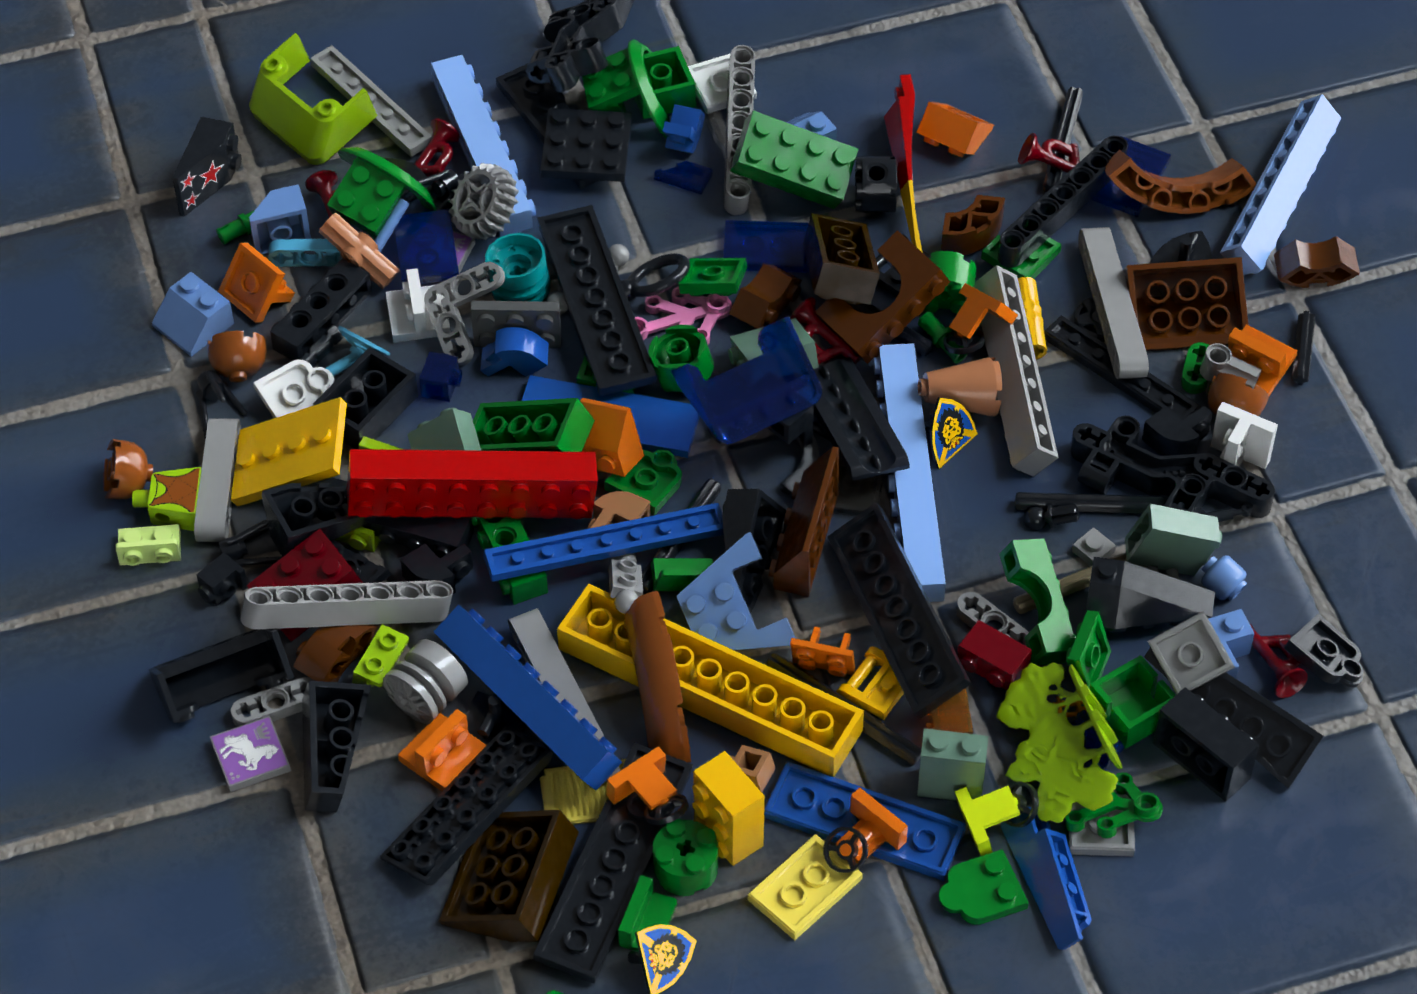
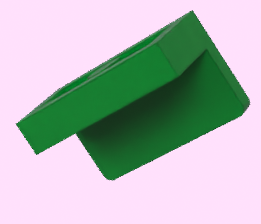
(676, 573)
(644, 910)

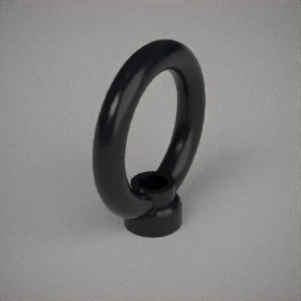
(631, 284)

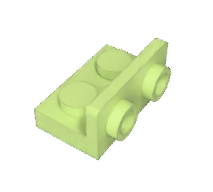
(149, 545)

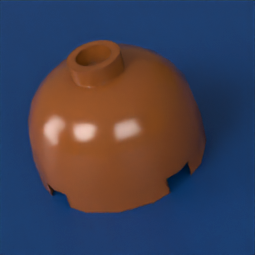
(236, 354)
(1233, 391)
(125, 470)

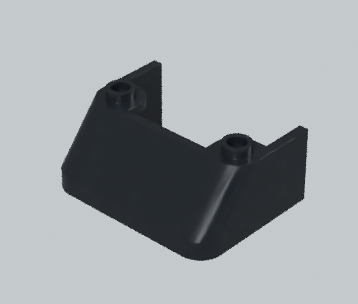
(220, 671)

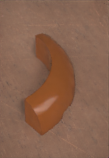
(1181, 195)
(657, 676)

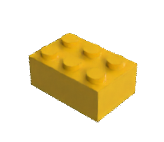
(730, 807)

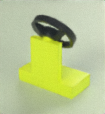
(994, 809)

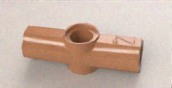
(359, 250)

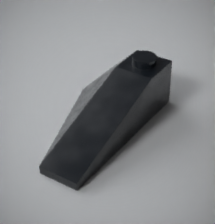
(300, 511)
(762, 516)
(1142, 597)

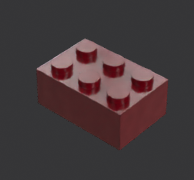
(309, 563)

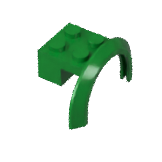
(623, 80)
(372, 190)

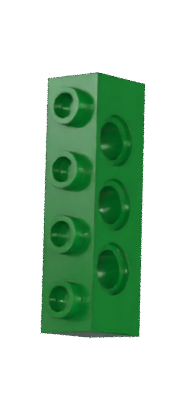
(507, 532)

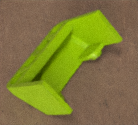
(309, 131)

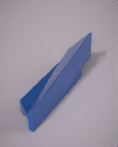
(1051, 877)

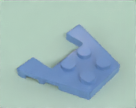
(718, 609)

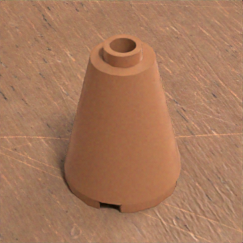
(969, 383)

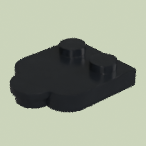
(1327, 653)

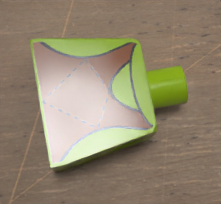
(171, 497)

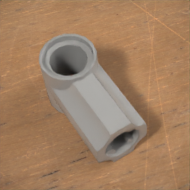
(1220, 360)

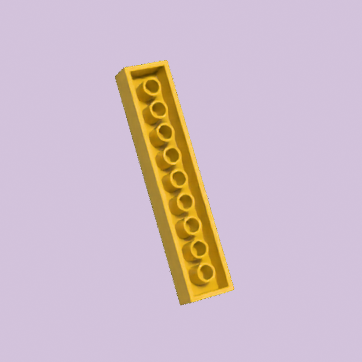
(723, 686)

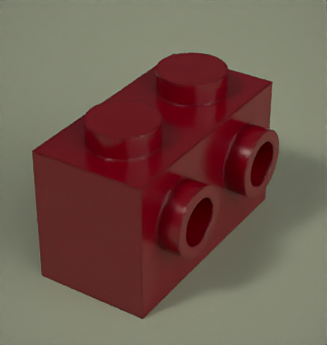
(993, 655)

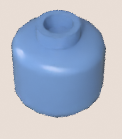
(1224, 577)

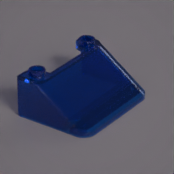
(757, 390)

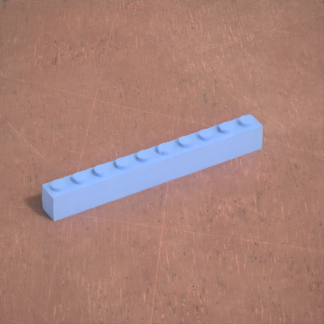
(912, 487)

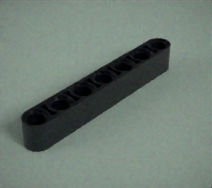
(1058, 204)

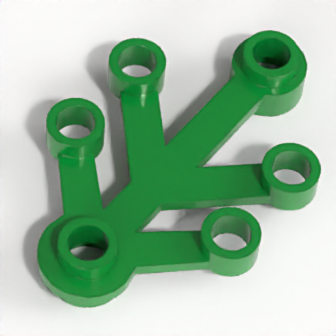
(1139, 806)

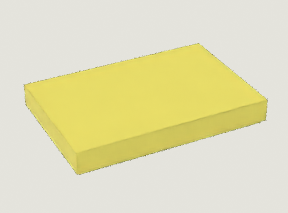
(803, 888)

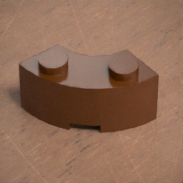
(973, 227)
(1319, 262)
(766, 296)
(332, 650)

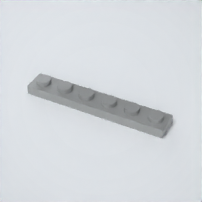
(390, 117)

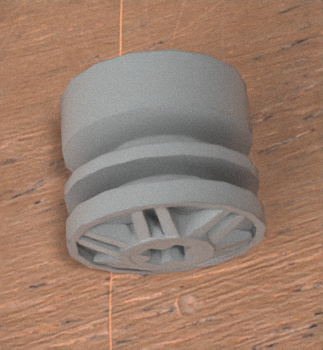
(425, 681)

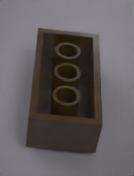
(840, 259)

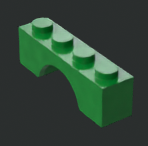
(1030, 567)

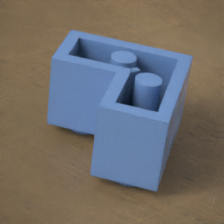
(1234, 635)

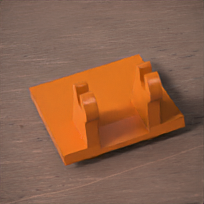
(814, 655)

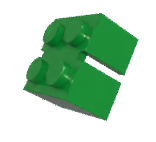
(1129, 702)

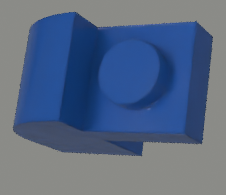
(684, 129)
(515, 348)

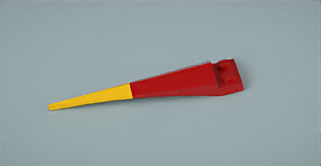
(900, 129)

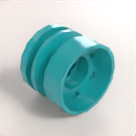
(524, 268)

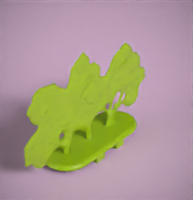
(1055, 747)

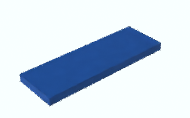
(659, 421)
(822, 804)

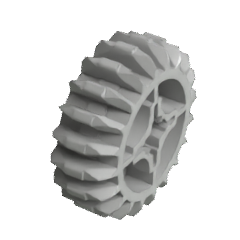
(483, 201)

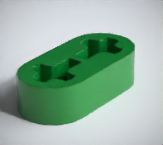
(1191, 367)

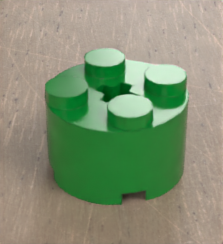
(958, 273)
(677, 348)
(685, 857)

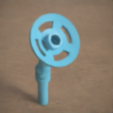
(358, 347)

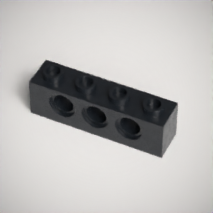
(323, 306)

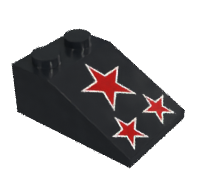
(206, 163)

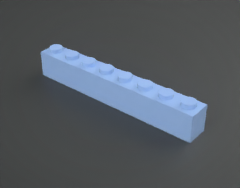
(477, 132)
(1281, 184)

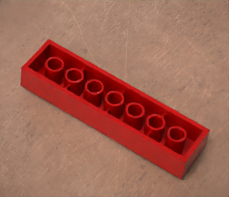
(471, 483)

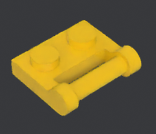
(881, 692)

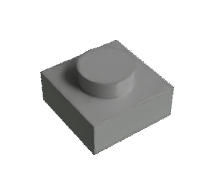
(1093, 545)

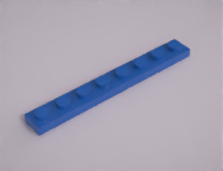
(603, 542)

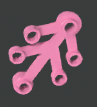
(710, 307)

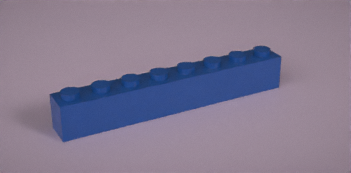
(529, 698)

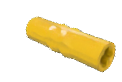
(1034, 315)

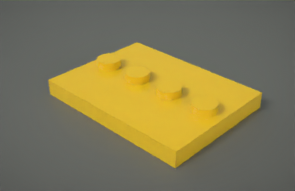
(289, 450)

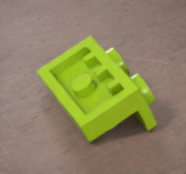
(380, 657)

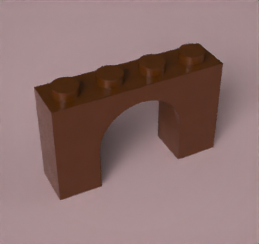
(919, 286)

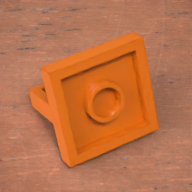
(254, 283)
(1262, 352)
(442, 749)

